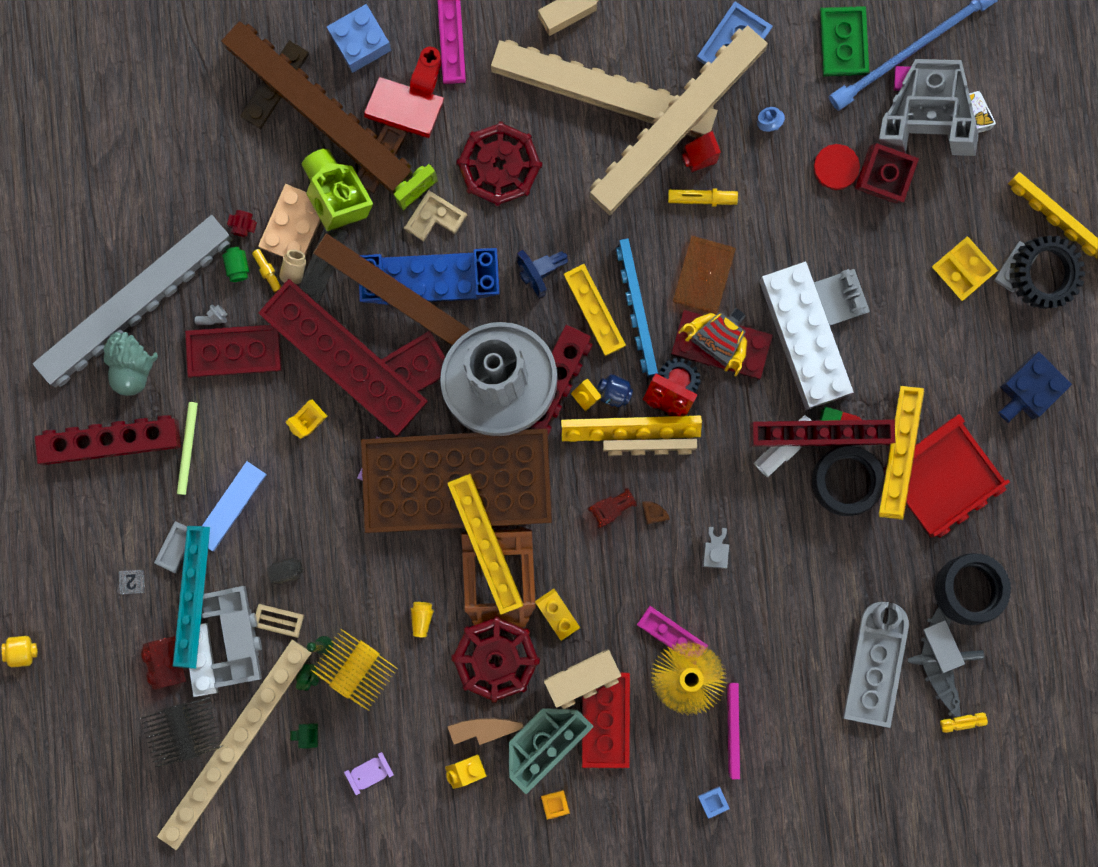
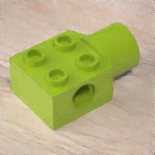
(335, 190)

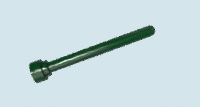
(321, 645)

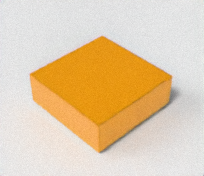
(555, 804)

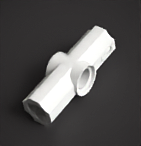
(775, 456)

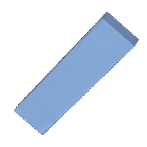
(233, 503)

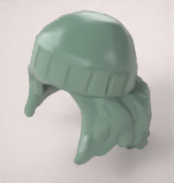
(127, 364)

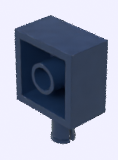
(1033, 388)

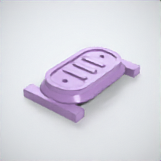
(368, 773)

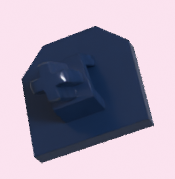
(535, 271)

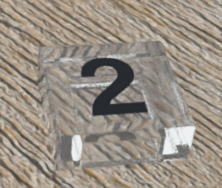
(131, 582)

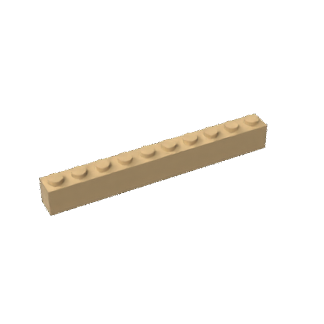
(587, 85)
(678, 120)

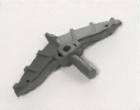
(942, 683)

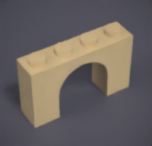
(564, 13)

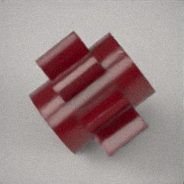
(241, 223)

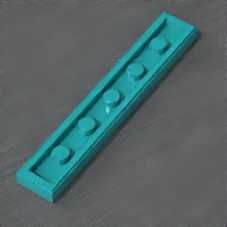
(191, 597)

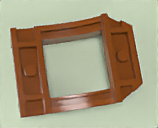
(511, 543)

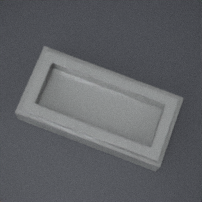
(173, 549)
(943, 647)

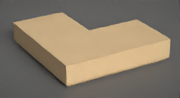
(432, 211)

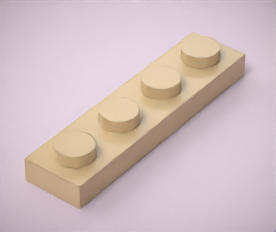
(660, 447)

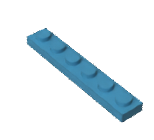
(634, 298)

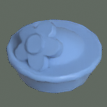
(770, 119)

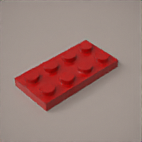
(609, 740)

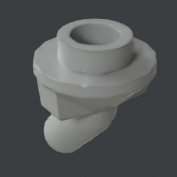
(215, 315)

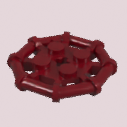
(505, 152)
(501, 647)

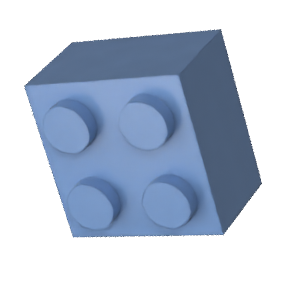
(359, 38)

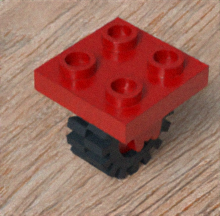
(673, 388)

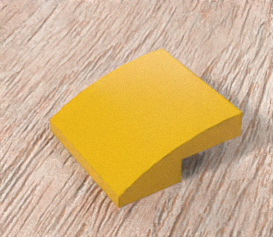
(964, 268)

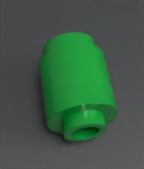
(236, 264)

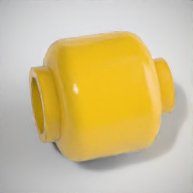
(19, 651)

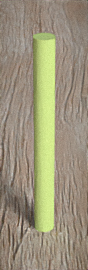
(187, 448)

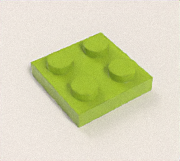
(409, 191)

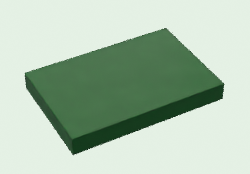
(844, 41)

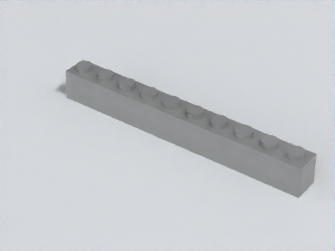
(133, 301)

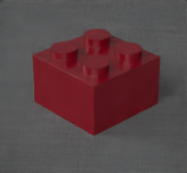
(886, 173)

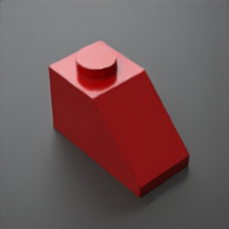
(701, 152)

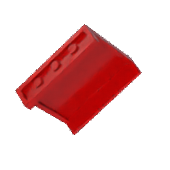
(950, 478)

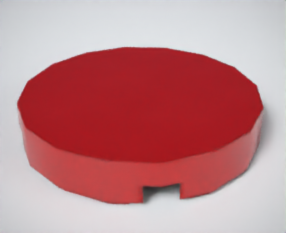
(836, 166)

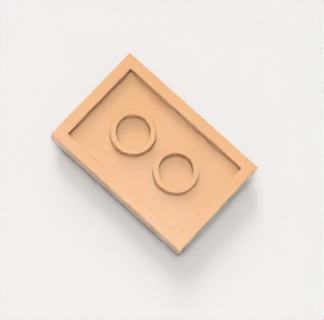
(291, 223)

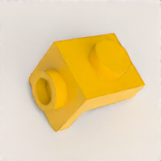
(306, 419)
(465, 772)

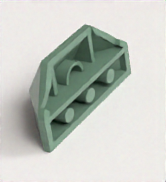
(544, 744)

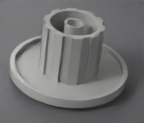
(499, 379)

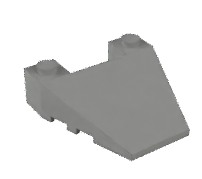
(932, 102)

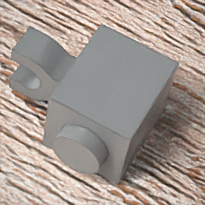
(715, 553)

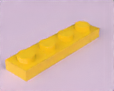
(594, 310)

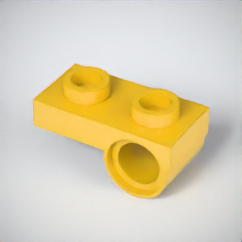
(557, 614)

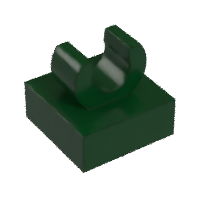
(306, 735)

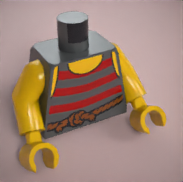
(720, 337)

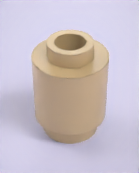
(293, 266)

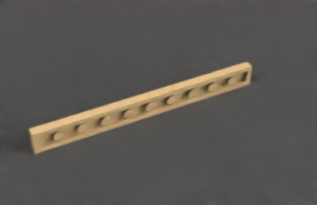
(234, 745)

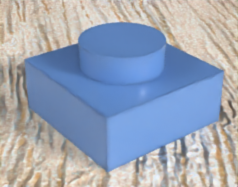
(713, 802)

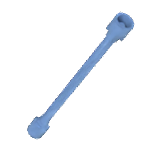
(844, 95)

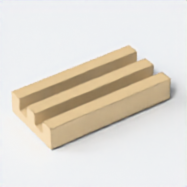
(298, 625)

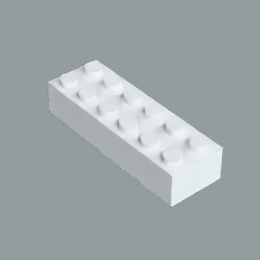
(806, 336)

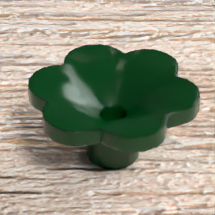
(306, 677)

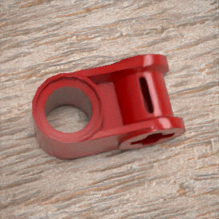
(426, 74)

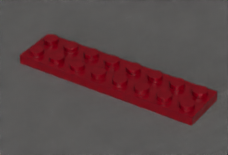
(343, 357)

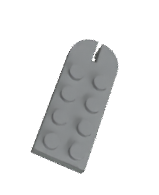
(877, 665)

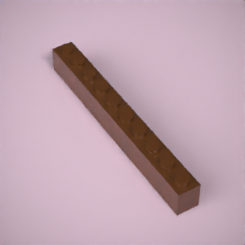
(316, 107)

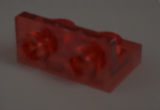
(159, 660)

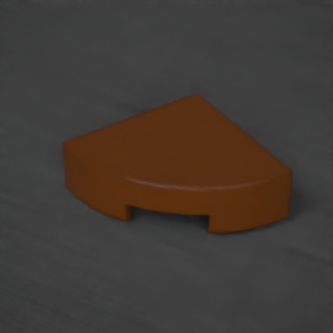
(654, 513)

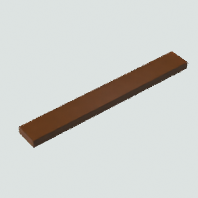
(389, 290)

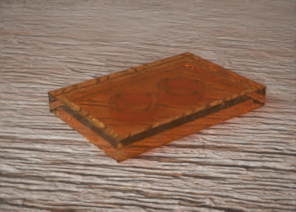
(704, 275)

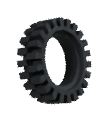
(1071, 267)

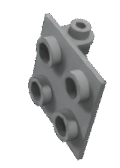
(841, 297)

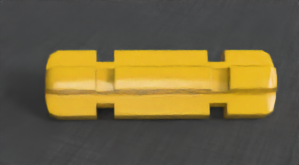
(963, 722)

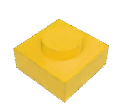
(586, 395)

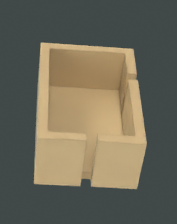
(583, 679)

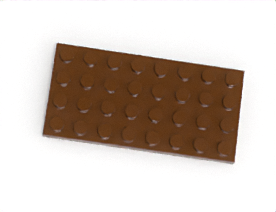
(409, 479)

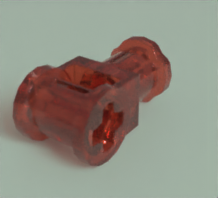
(610, 508)

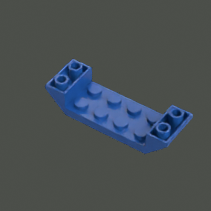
(441, 276)

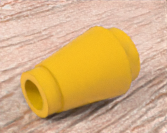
(421, 617)

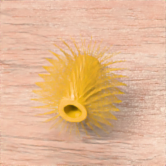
(353, 670)
(693, 687)

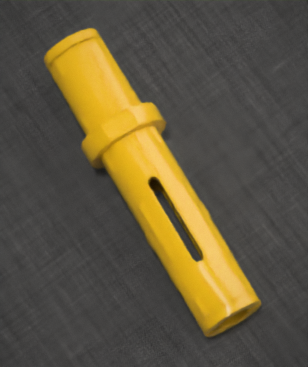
(703, 197)

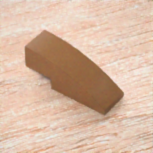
(483, 728)

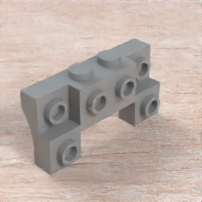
(238, 633)

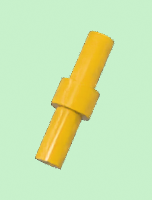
(266, 270)

